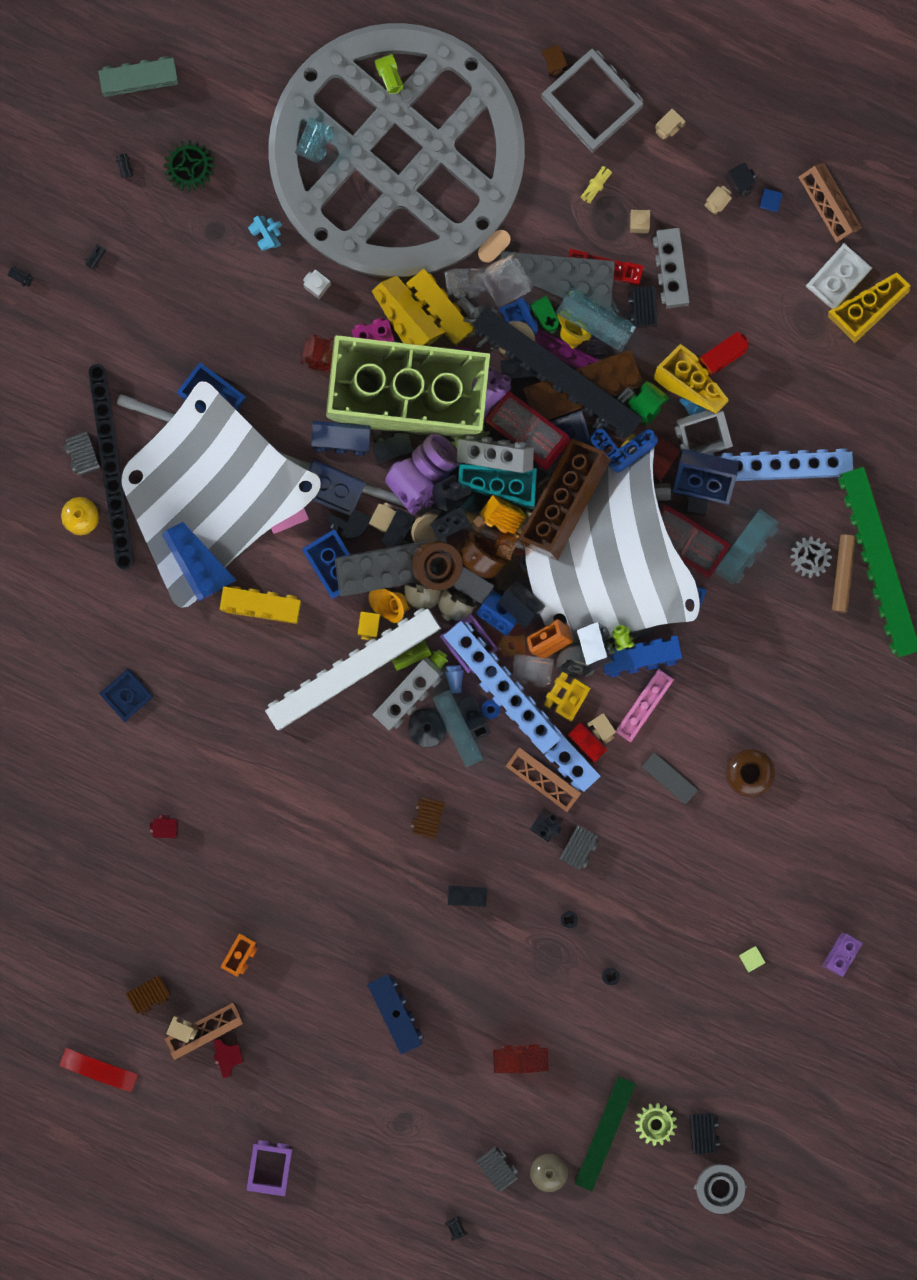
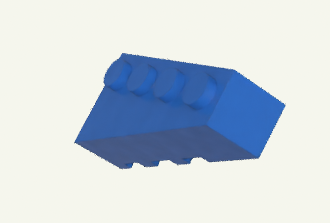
(197, 563)
(644, 655)

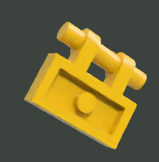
(572, 698)

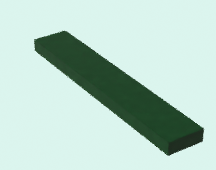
(605, 1133)

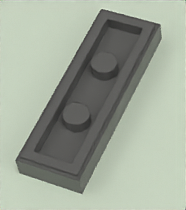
(669, 778)

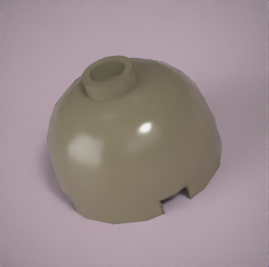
(421, 596)
(454, 605)
(549, 1172)

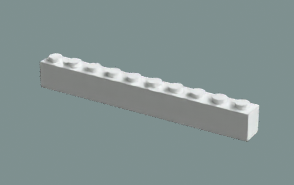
(353, 669)

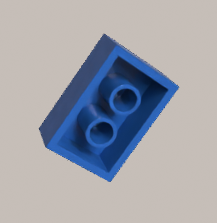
(203, 374)
(322, 557)

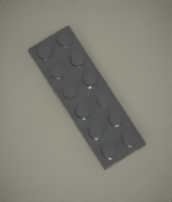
(380, 568)

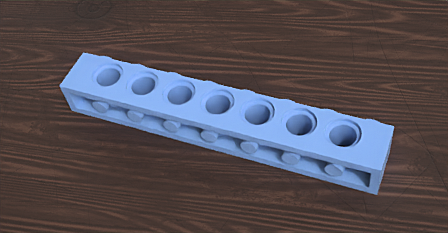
(843, 458)
(454, 637)
(576, 759)

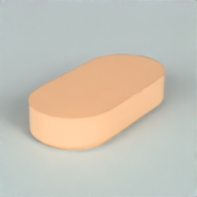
(493, 246)

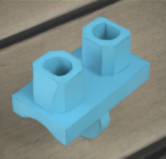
(269, 231)

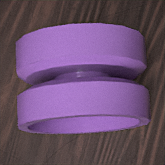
(436, 457)

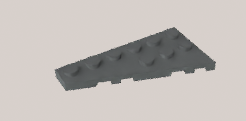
(561, 273)

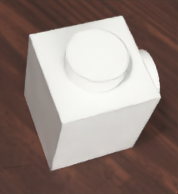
(316, 284)

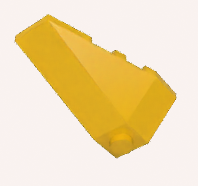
(687, 378)

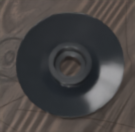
(422, 737)

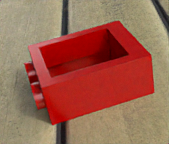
(724, 353)

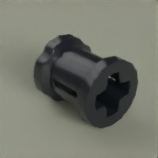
(455, 1228)

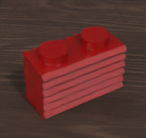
(587, 742)

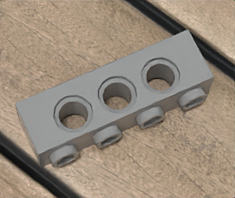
(671, 238)
(468, 453)
(385, 712)

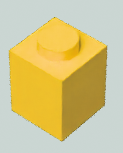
(368, 625)

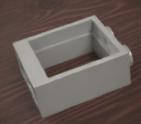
(724, 441)

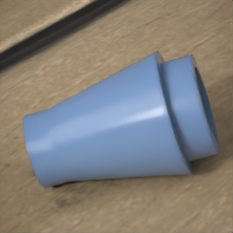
(454, 677)

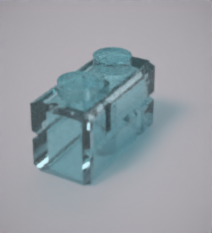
(314, 140)

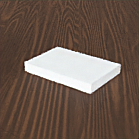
(839, 277)

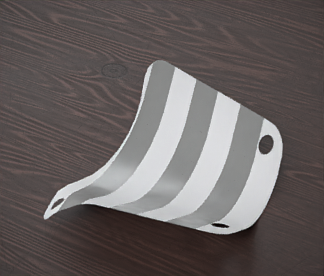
(214, 479)
(616, 561)

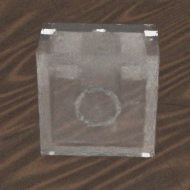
(532, 670)

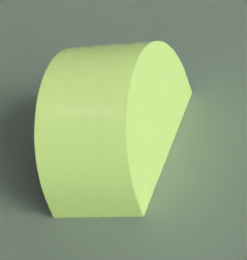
(407, 387)

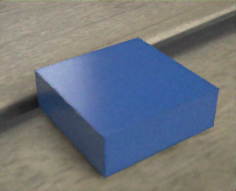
(770, 200)

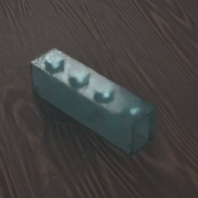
(596, 319)
(746, 547)
(457, 728)

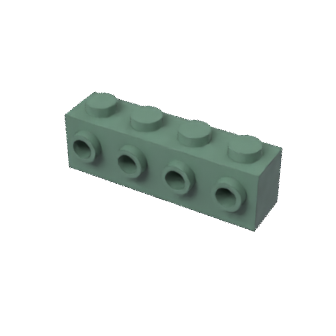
(138, 76)

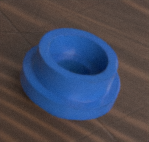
(486, 714)

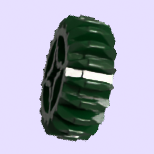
(182, 169)

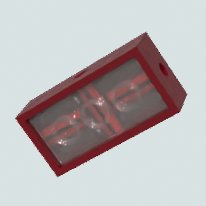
(520, 423)
(693, 543)

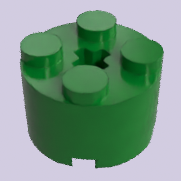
(648, 403)

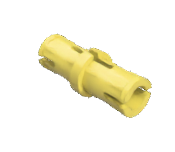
(596, 184)

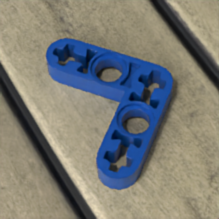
(617, 454)

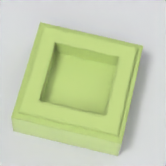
(752, 959)

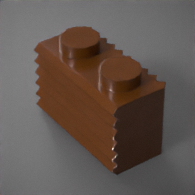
(428, 817)
(148, 994)

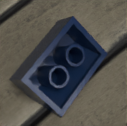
(341, 437)
(706, 476)

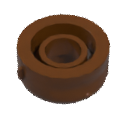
(480, 555)
(450, 569)
(735, 767)

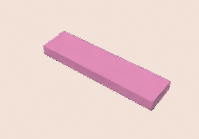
(644, 705)

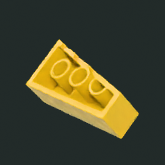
(437, 304)
(867, 308)
(406, 314)
(260, 605)

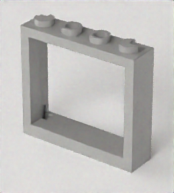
(571, 122)

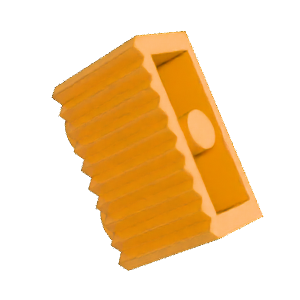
(503, 515)

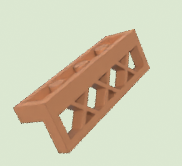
(833, 199)
(552, 777)
(210, 1036)

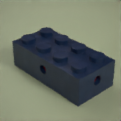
(400, 1026)

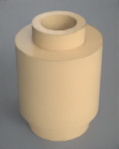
(718, 199)

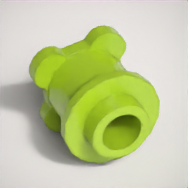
(622, 637)
(438, 658)

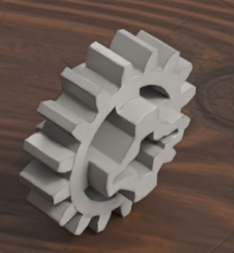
(806, 545)

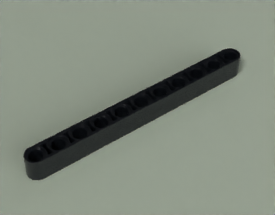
(113, 457)

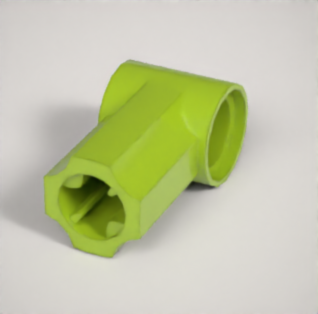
(388, 69)

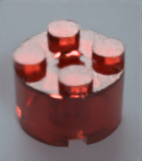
(317, 353)

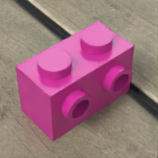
(379, 330)

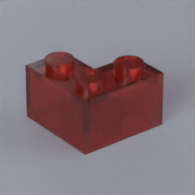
(663, 458)
(520, 1059)

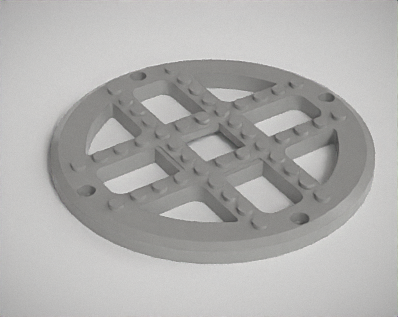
(398, 191)

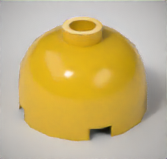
(80, 516)

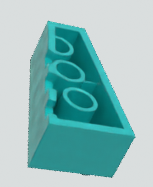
(508, 485)

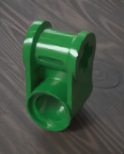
(544, 312)

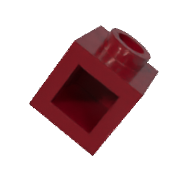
(164, 827)

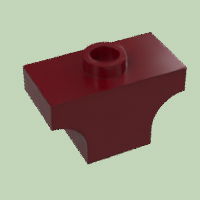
(227, 1056)

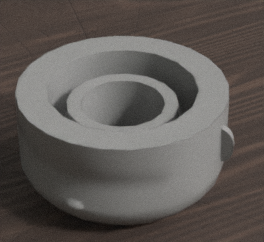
(731, 1200)

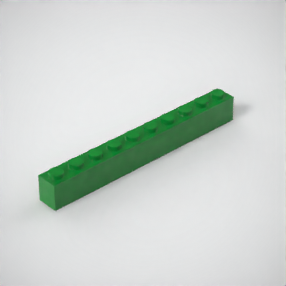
(879, 562)

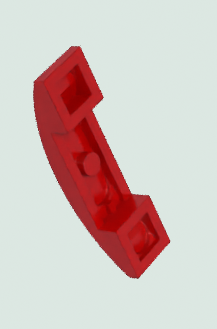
(624, 272)
(98, 1070)

